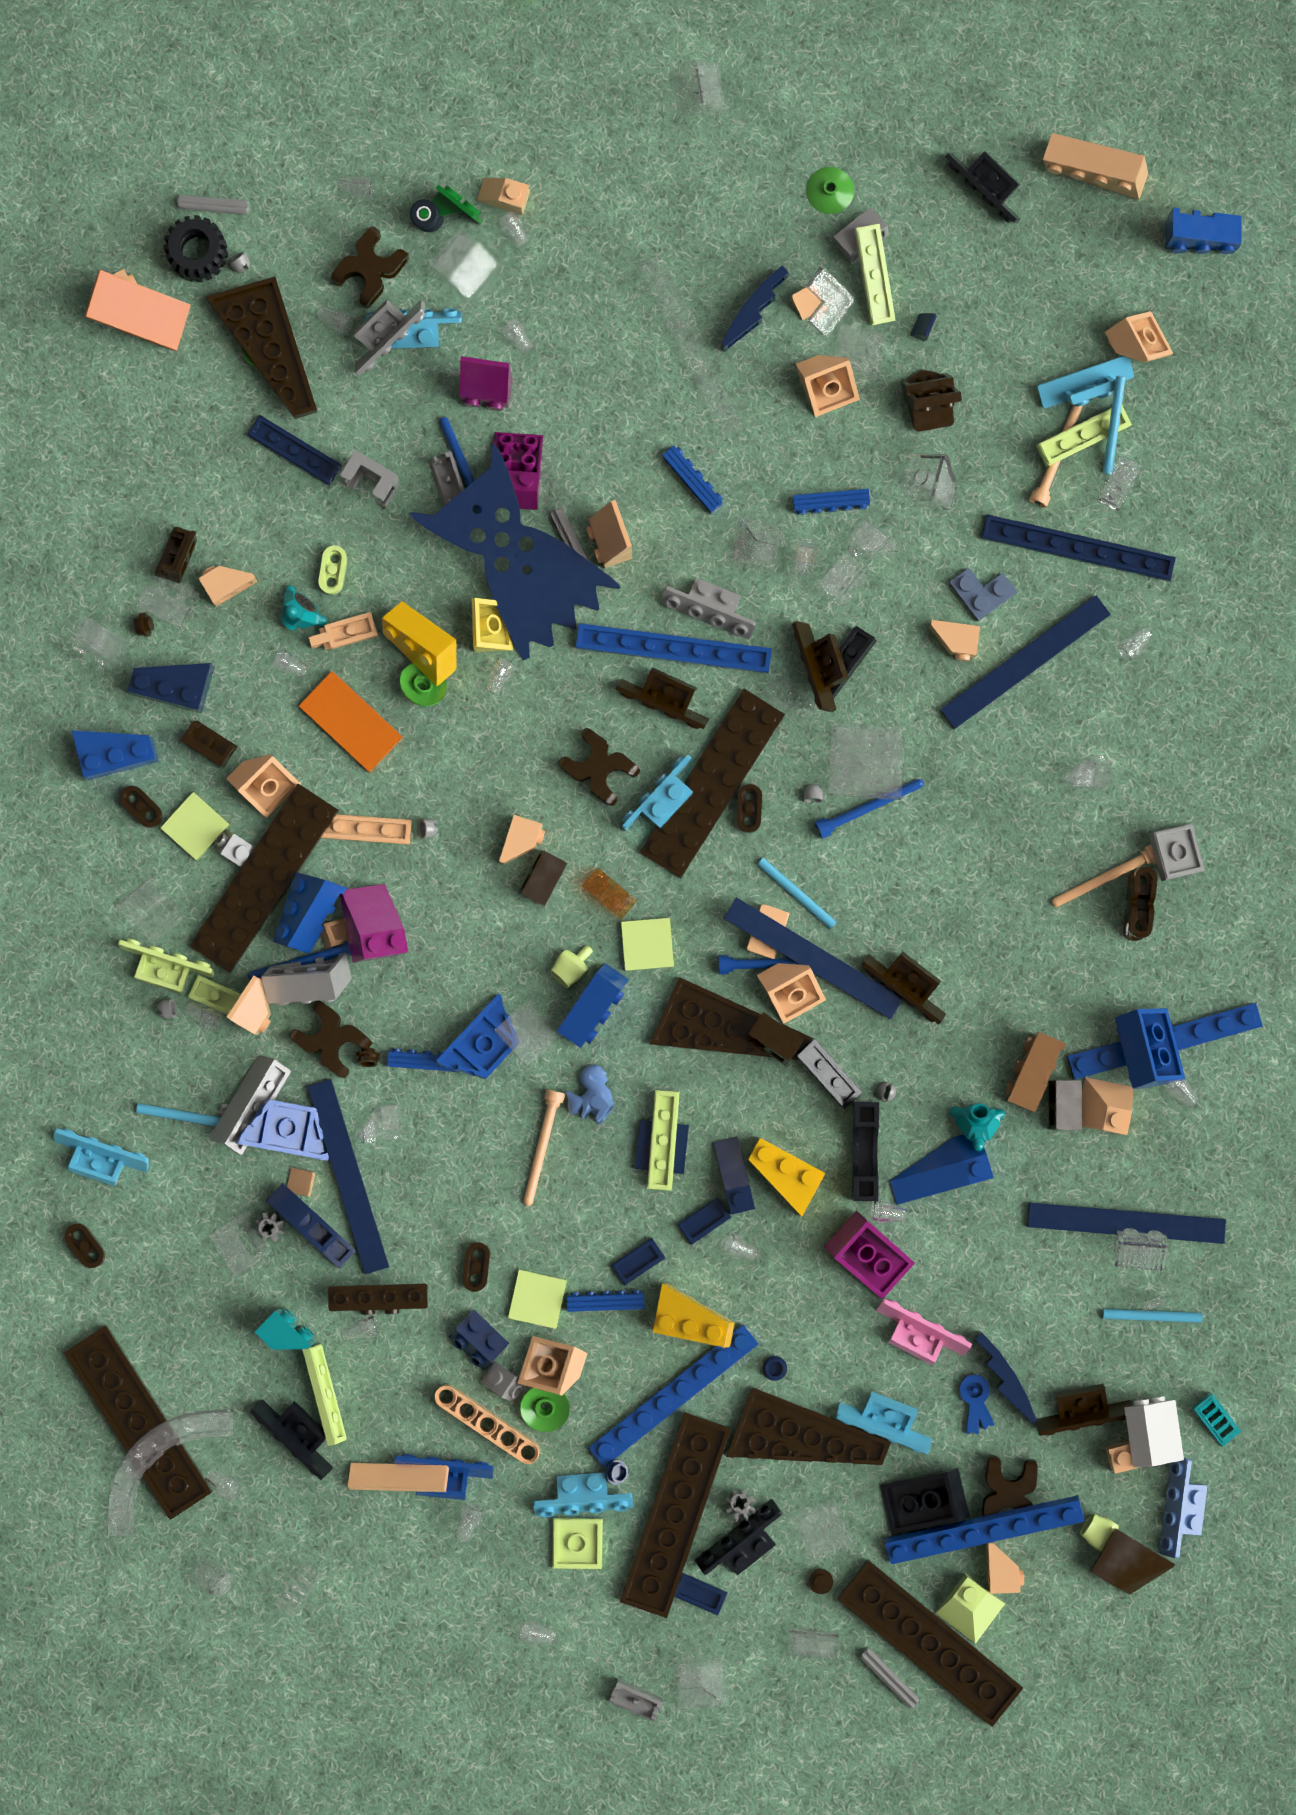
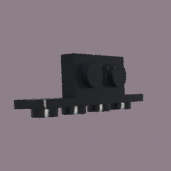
(991, 180)
(297, 1433)
(743, 1543)

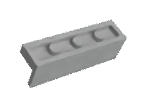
(261, 1083)

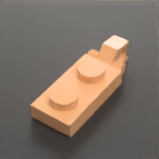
(345, 632)

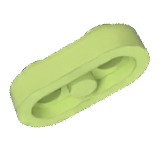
(332, 570)

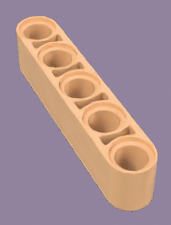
(494, 1434)

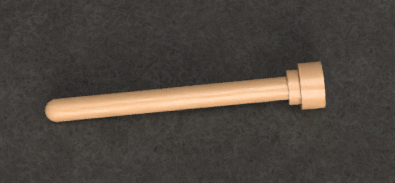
(1041, 493)
(1147, 856)
(553, 1101)

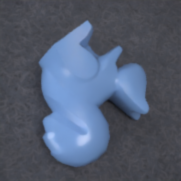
(596, 1098)

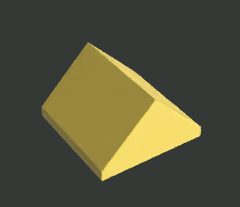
(488, 627)

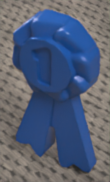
(975, 1391)

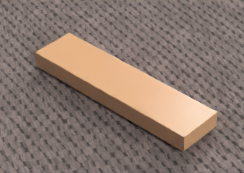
(369, 829)
(398, 1477)

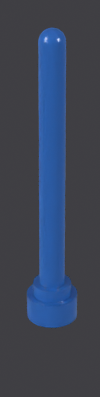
(458, 455)
(827, 825)
(308, 959)
(727, 964)

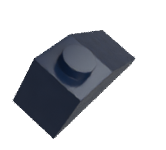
(734, 1175)

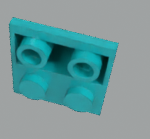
(280, 1332)

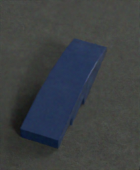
(749, 315)
(1009, 1383)

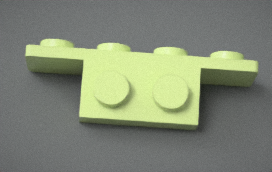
(163, 969)

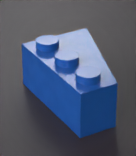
(1202, 232)
(112, 753)
(305, 911)
(593, 1006)

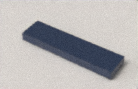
(294, 450)

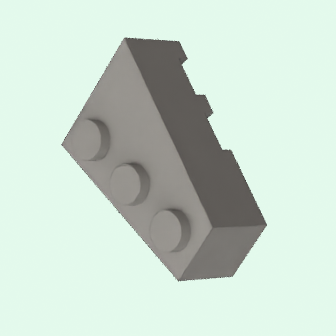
(307, 982)

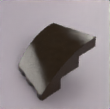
(1129, 1563)

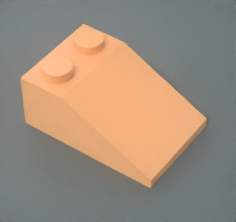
(610, 536)

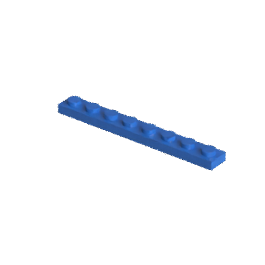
(673, 648)
(1185, 1034)
(672, 1396)
(984, 1529)

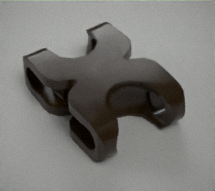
(369, 267)
(599, 766)
(1140, 903)
(330, 1039)
(1008, 1492)

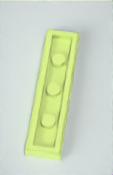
(874, 274)
(1079, 437)
(663, 1140)
(324, 1394)

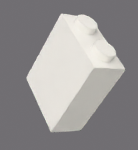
(1154, 1432)

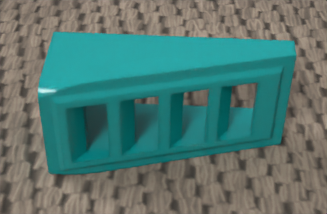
(1203, 1404)

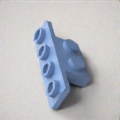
(1183, 1508)

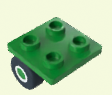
(430, 214)

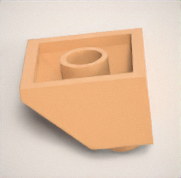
(1139, 338)
(827, 383)
(263, 783)
(791, 989)
(252, 1008)
(1106, 1106)
(551, 1366)

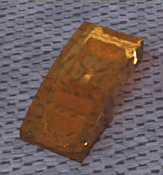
(609, 893)

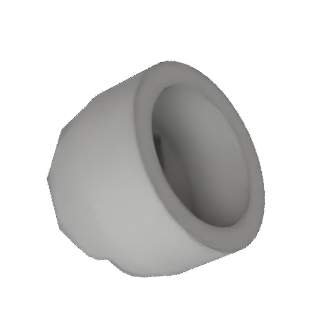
(239, 261)
(813, 792)
(430, 829)
(168, 1009)
(881, 1091)

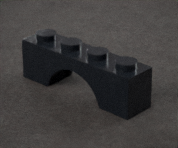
(864, 1151)

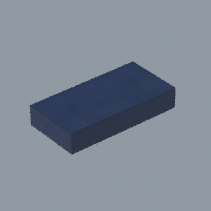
(704, 1221)
(638, 1261)
(700, 1594)

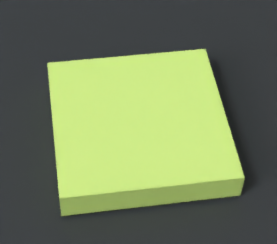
(195, 826)
(647, 944)
(537, 1299)
(577, 1543)

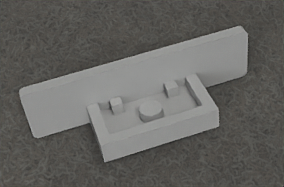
(383, 330)
(710, 605)

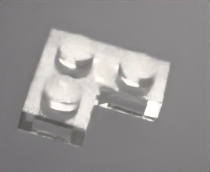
(834, 301)

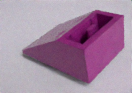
(523, 460)

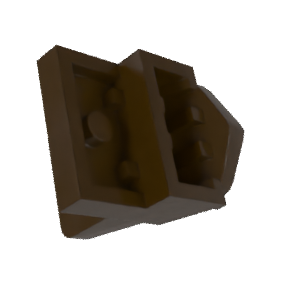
(930, 399)

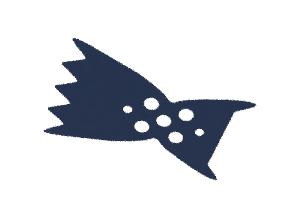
(558, 572)

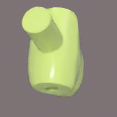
(570, 967)
(1097, 1531)

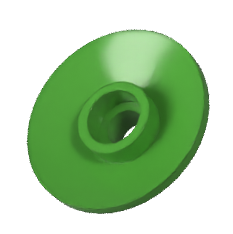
(827, 201)
(412, 678)
(544, 1419)

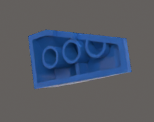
(944, 1169)

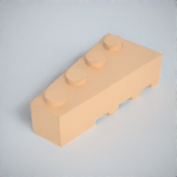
(1097, 165)

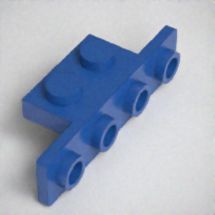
(457, 1474)

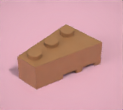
(1033, 1071)

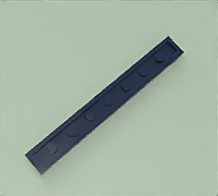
(1078, 547)
(1025, 662)
(807, 953)
(348, 1177)
(1109, 1221)

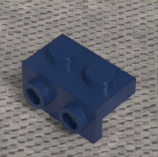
(478, 1340)

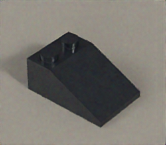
(925, 1501)

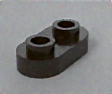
(141, 807)
(749, 808)
(85, 1245)
(476, 1266)

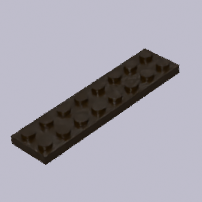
(714, 782)
(264, 878)
(133, 1414)
(675, 1515)
(930, 1643)

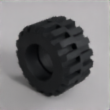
(205, 265)

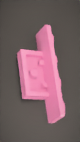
(920, 1336)

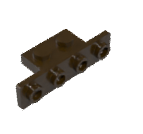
(822, 664)
(667, 695)
(909, 981)
(378, 1297)
(1081, 1409)

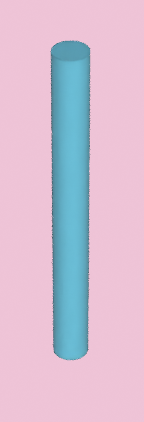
(1114, 424)
(796, 893)
(177, 1114)
(1152, 1315)

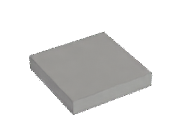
(1176, 852)

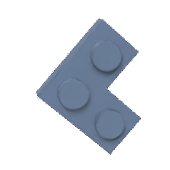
(982, 599)

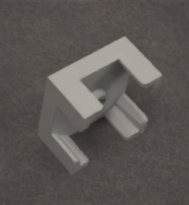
(387, 480)

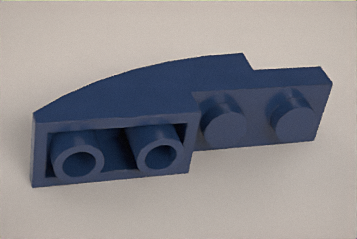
(310, 1225)

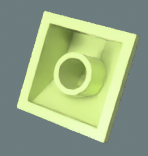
(970, 1608)

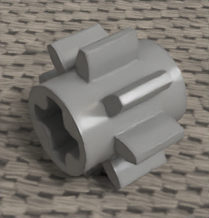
(276, 1221)
(738, 1513)

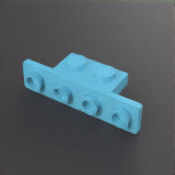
(426, 331)
(1085, 383)
(664, 800)
(97, 1159)
(886, 1419)
(582, 1494)

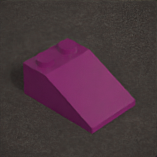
(485, 383)
(372, 924)
(869, 1254)

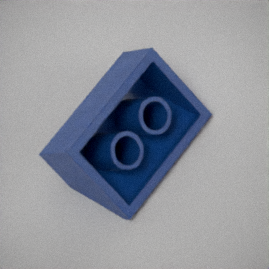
(1149, 1048)

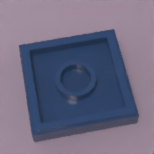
(644, 1145)

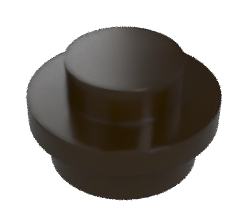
(143, 625)
(367, 1057)
(821, 1581)

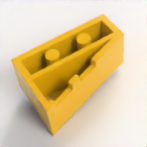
(421, 642)
(787, 1174)
(688, 1319)

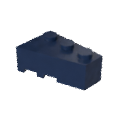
(173, 685)

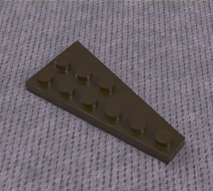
(263, 330)
(708, 1022)
(791, 1432)

